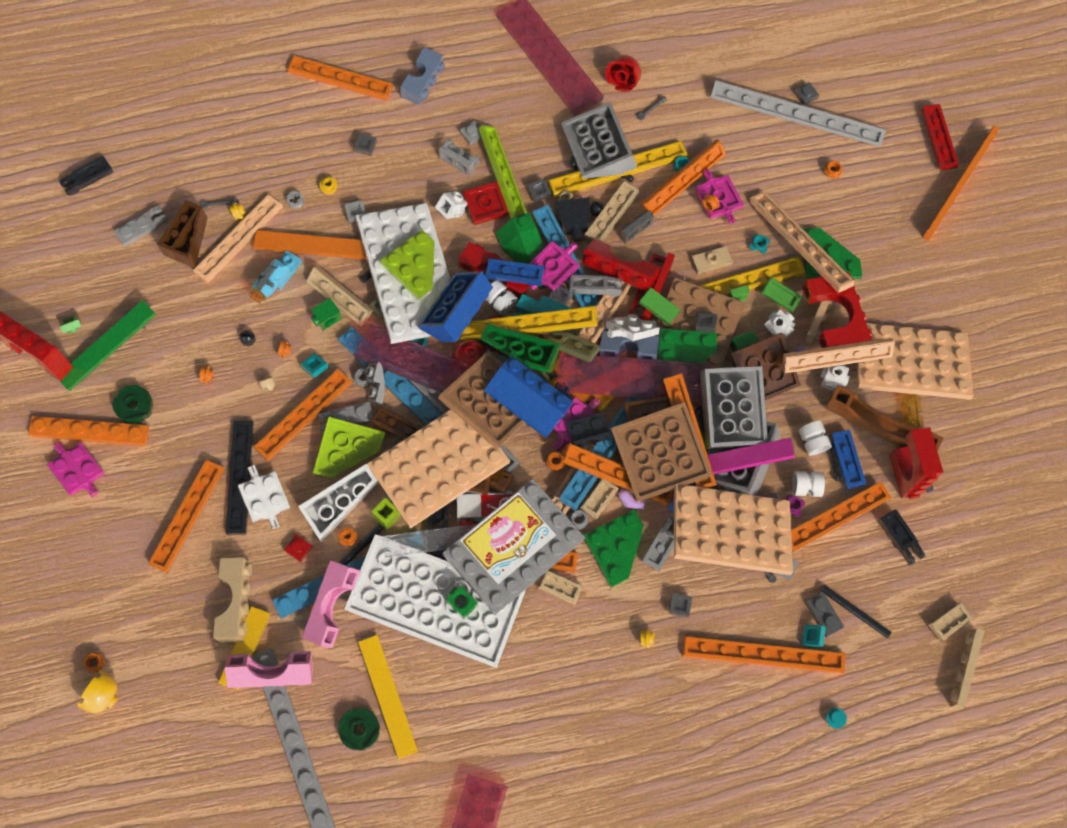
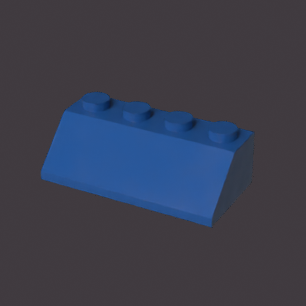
(456, 306)
(528, 396)

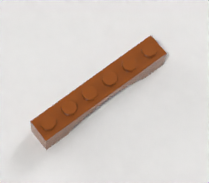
(851, 407)

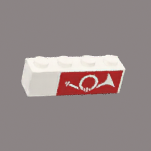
(479, 506)

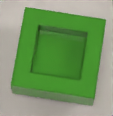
(740, 293)
(70, 324)

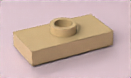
(711, 260)
(599, 498)
(560, 587)
(950, 621)

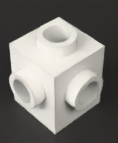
(451, 205)
(776, 318)
(834, 376)

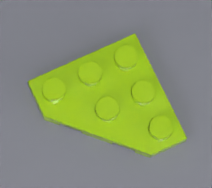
(413, 264)
(345, 446)

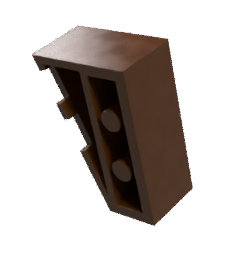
(184, 234)

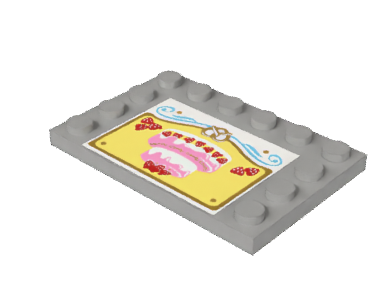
(513, 546)

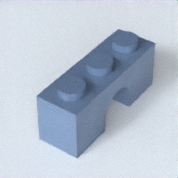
(417, 88)
(644, 348)

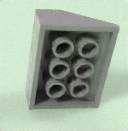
(599, 143)
(733, 407)
(748, 479)

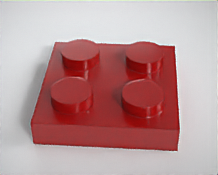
(485, 203)

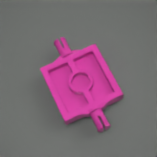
(726, 193)
(557, 265)
(576, 411)
(75, 469)

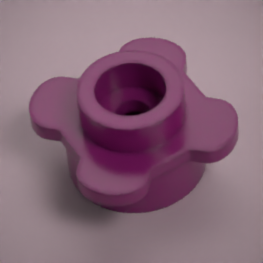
(799, 503)

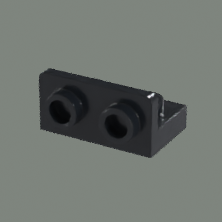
(588, 429)

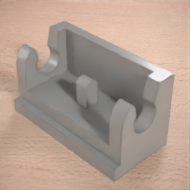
(458, 158)

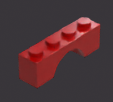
(476, 259)
(638, 274)

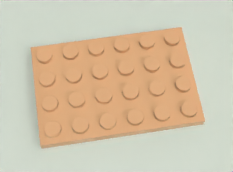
(921, 363)
(435, 467)
(732, 529)

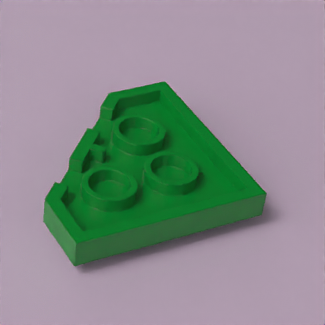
(836, 251)
(686, 345)
(616, 546)

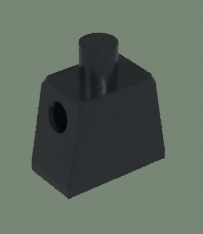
(573, 217)

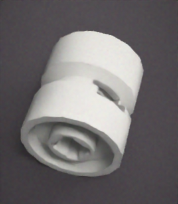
(501, 298)
(815, 439)
(808, 483)

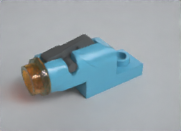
(274, 276)

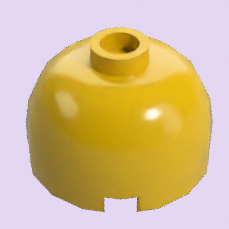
(99, 694)

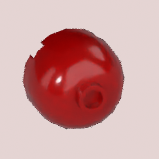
(623, 73)
(469, 351)

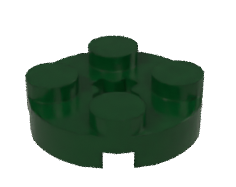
(123, 399)
(357, 717)

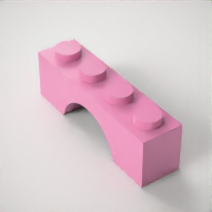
(321, 626)
(245, 672)

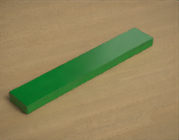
(108, 344)

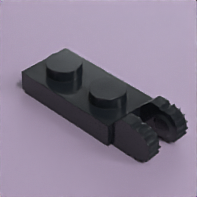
(86, 175)
(901, 536)

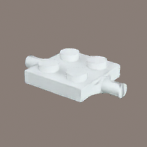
(632, 327)
(263, 497)

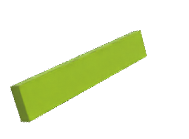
(502, 171)

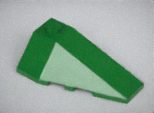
(520, 239)
(527, 349)

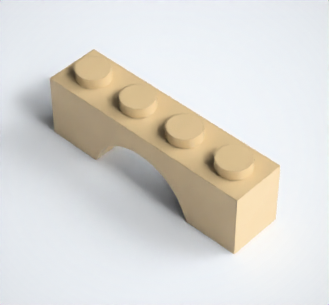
(232, 624)

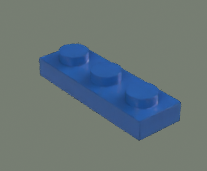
(515, 272)
(848, 459)

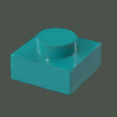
(314, 365)
(813, 635)

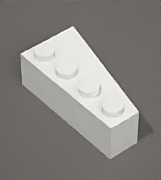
(333, 504)

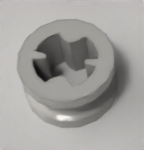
(291, 195)

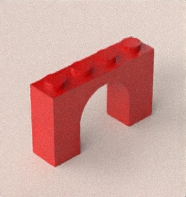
(856, 331)
(44, 353)
(917, 464)

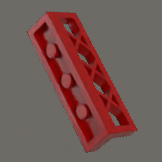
(664, 271)

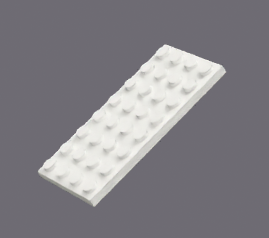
(380, 235)
(411, 598)

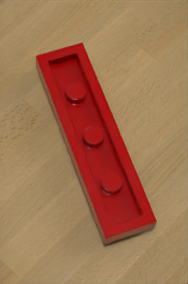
(940, 137)

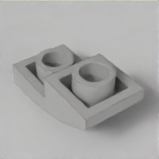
(375, 376)

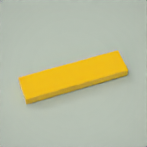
(256, 623)

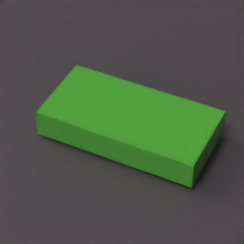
(781, 295)
(659, 306)

